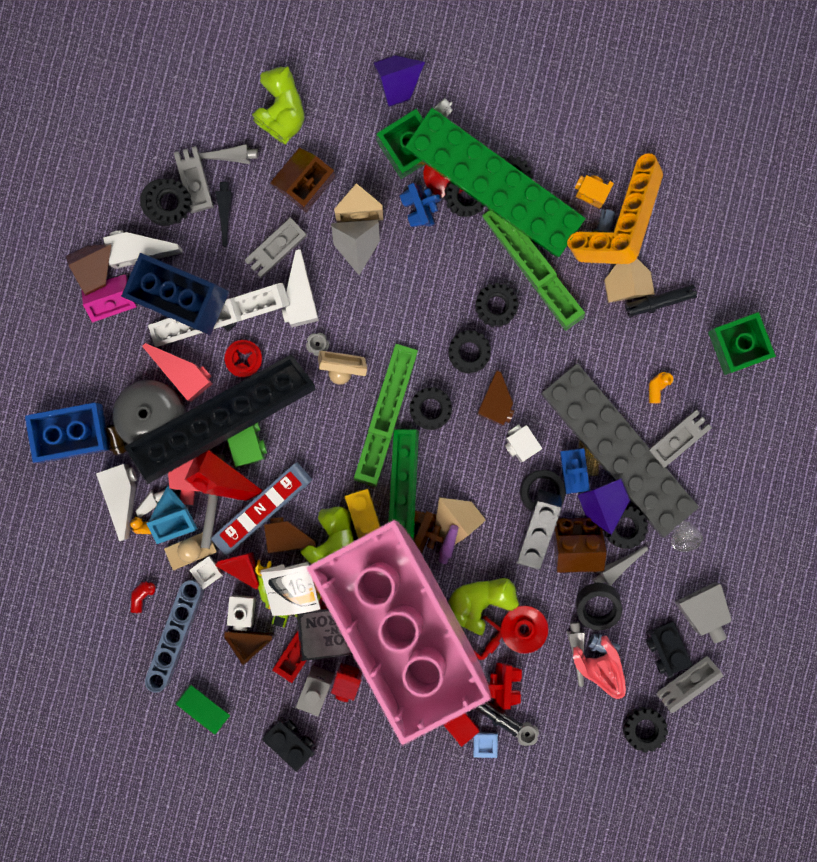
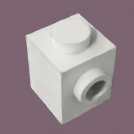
(522, 443)
(241, 612)

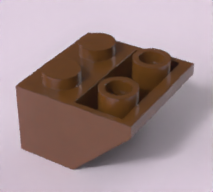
(303, 179)
(579, 546)

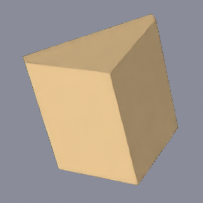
(358, 206)

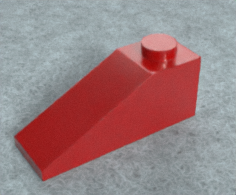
(217, 478)
(347, 682)

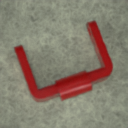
(494, 642)

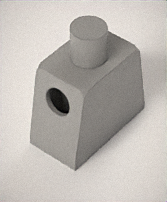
(706, 611)
(315, 690)

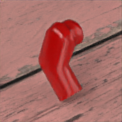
(139, 594)

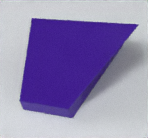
(398, 78)
(605, 504)

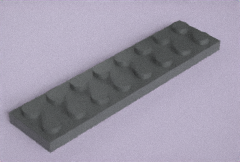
(619, 450)

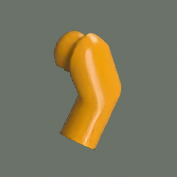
(657, 384)
(139, 526)

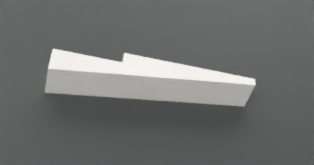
(234, 310)

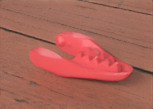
(604, 670)

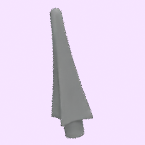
(236, 154)
(615, 569)
(577, 638)

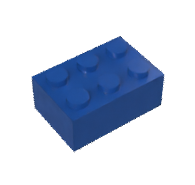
(67, 433)

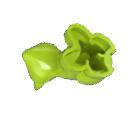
(286, 114)
(338, 526)
(471, 599)

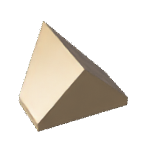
(628, 282)
(458, 513)

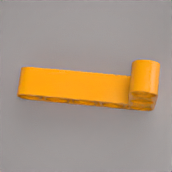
(626, 241)

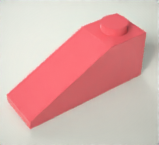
(183, 374)

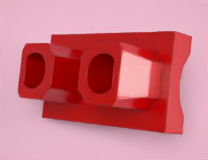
(501, 685)

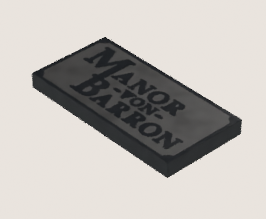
(320, 636)

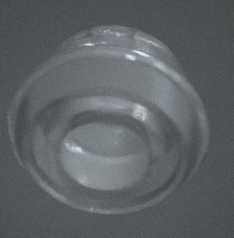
(686, 537)

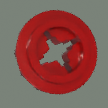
(232, 358)

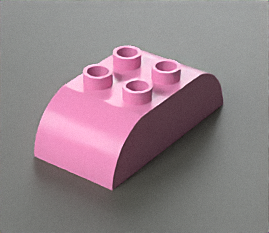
(401, 631)

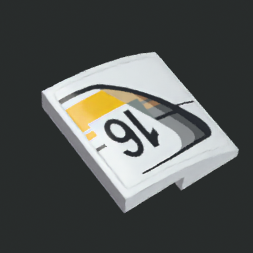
(290, 589)

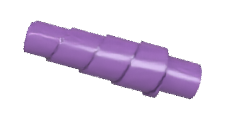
(448, 545)

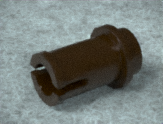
(115, 440)

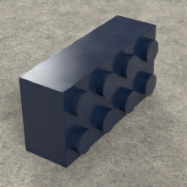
(175, 293)

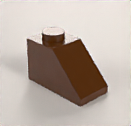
(497, 402)
(285, 536)

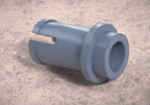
(605, 221)
(594, 643)

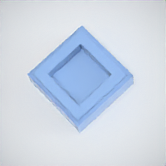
(485, 745)

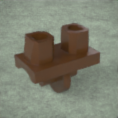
(426, 523)

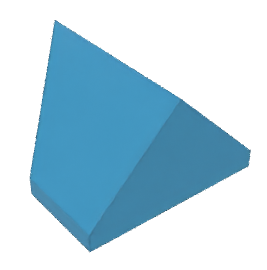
(170, 518)

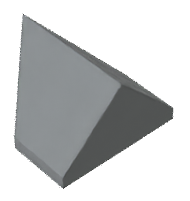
(356, 241)

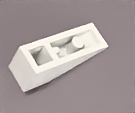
(128, 246)
(299, 294)
(119, 494)

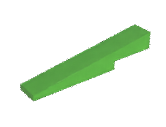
(537, 271)
(385, 415)

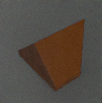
(90, 266)
(247, 643)

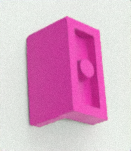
(107, 300)

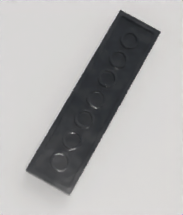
(219, 418)

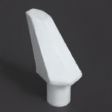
(149, 503)

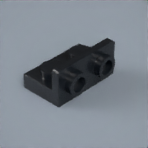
(668, 648)
(289, 743)

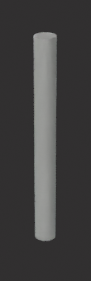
(210, 517)

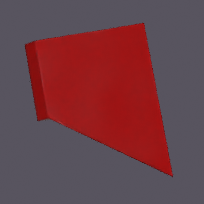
(242, 568)

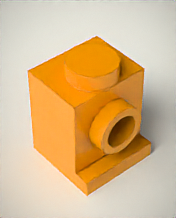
(593, 190)

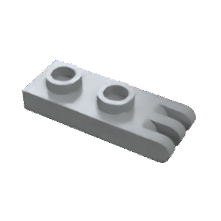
(194, 179)
(276, 247)
(679, 439)
(689, 684)

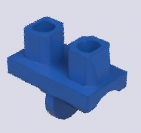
(416, 196)
(574, 471)

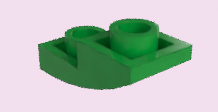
(202, 709)

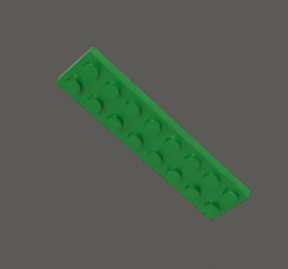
(494, 182)

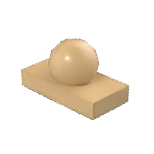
(341, 366)
(188, 551)

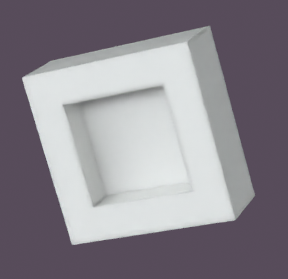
(206, 572)

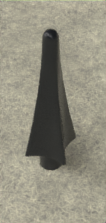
(224, 201)

